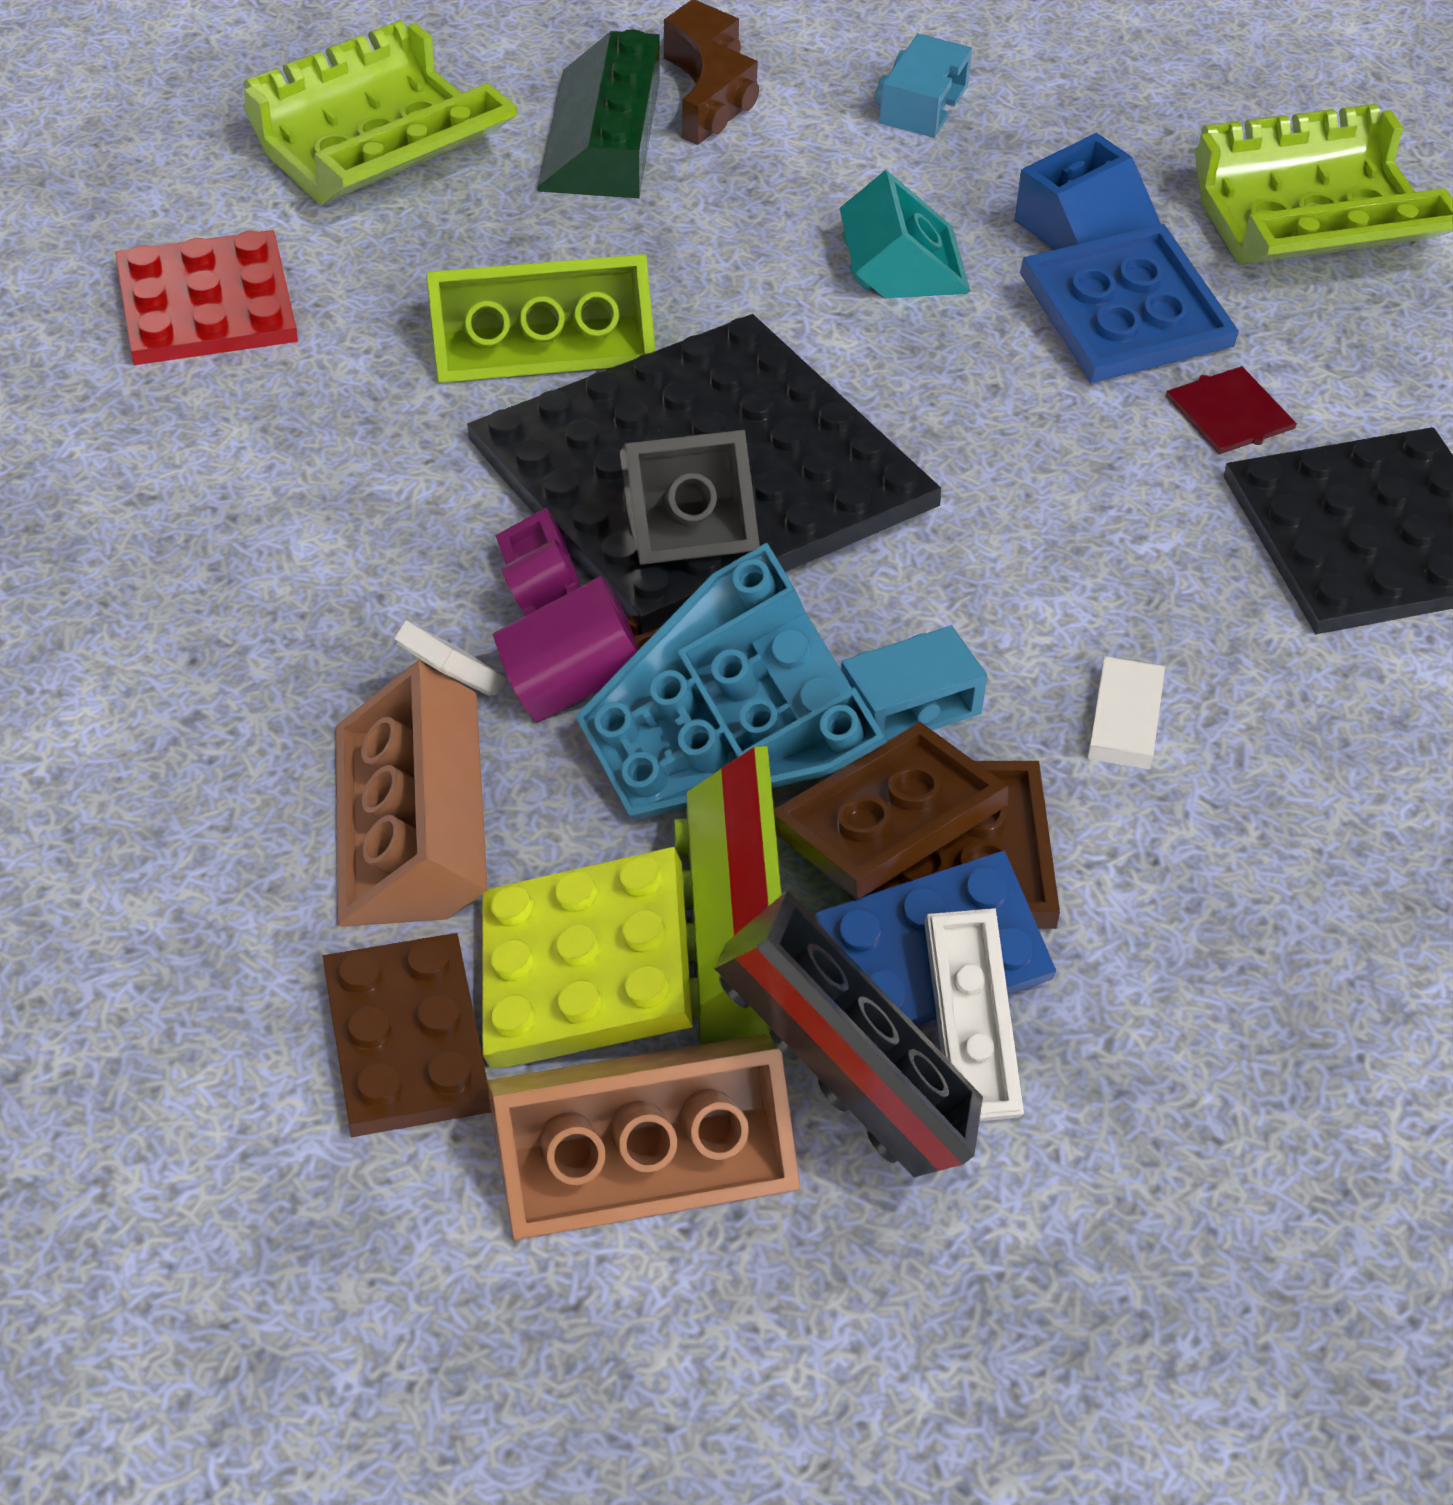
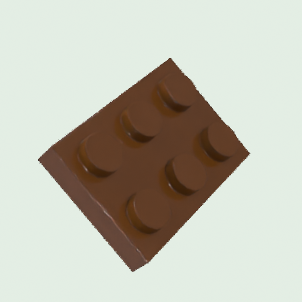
(889, 809)
(405, 1035)

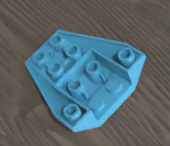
(725, 677)

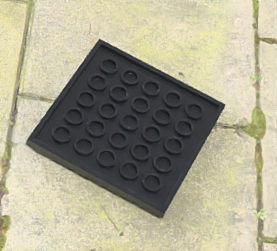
(813, 458)

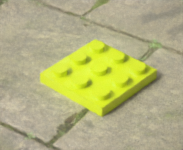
(585, 959)

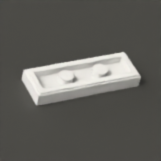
(974, 1006)

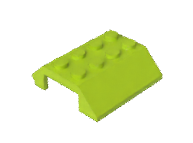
(366, 112)
(1313, 187)

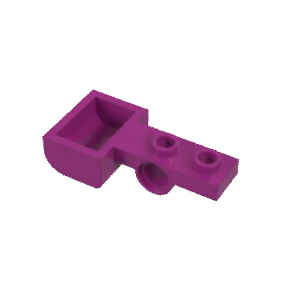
(569, 632)

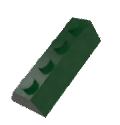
(604, 118)

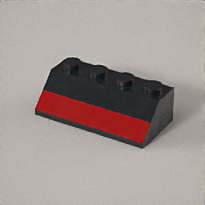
(852, 1039)

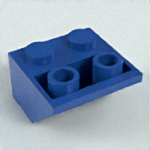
(1083, 195)

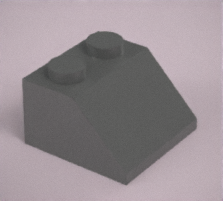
(690, 497)

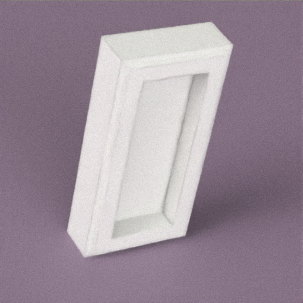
(449, 659)
(1127, 713)

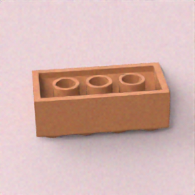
(410, 803)
(643, 1135)

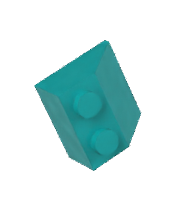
(900, 243)

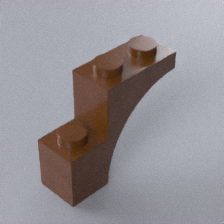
(708, 50)

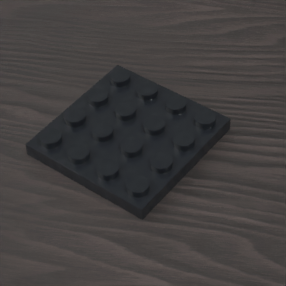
(1356, 526)

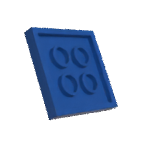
(1128, 303)

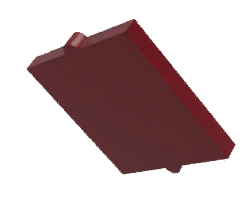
(1231, 410)

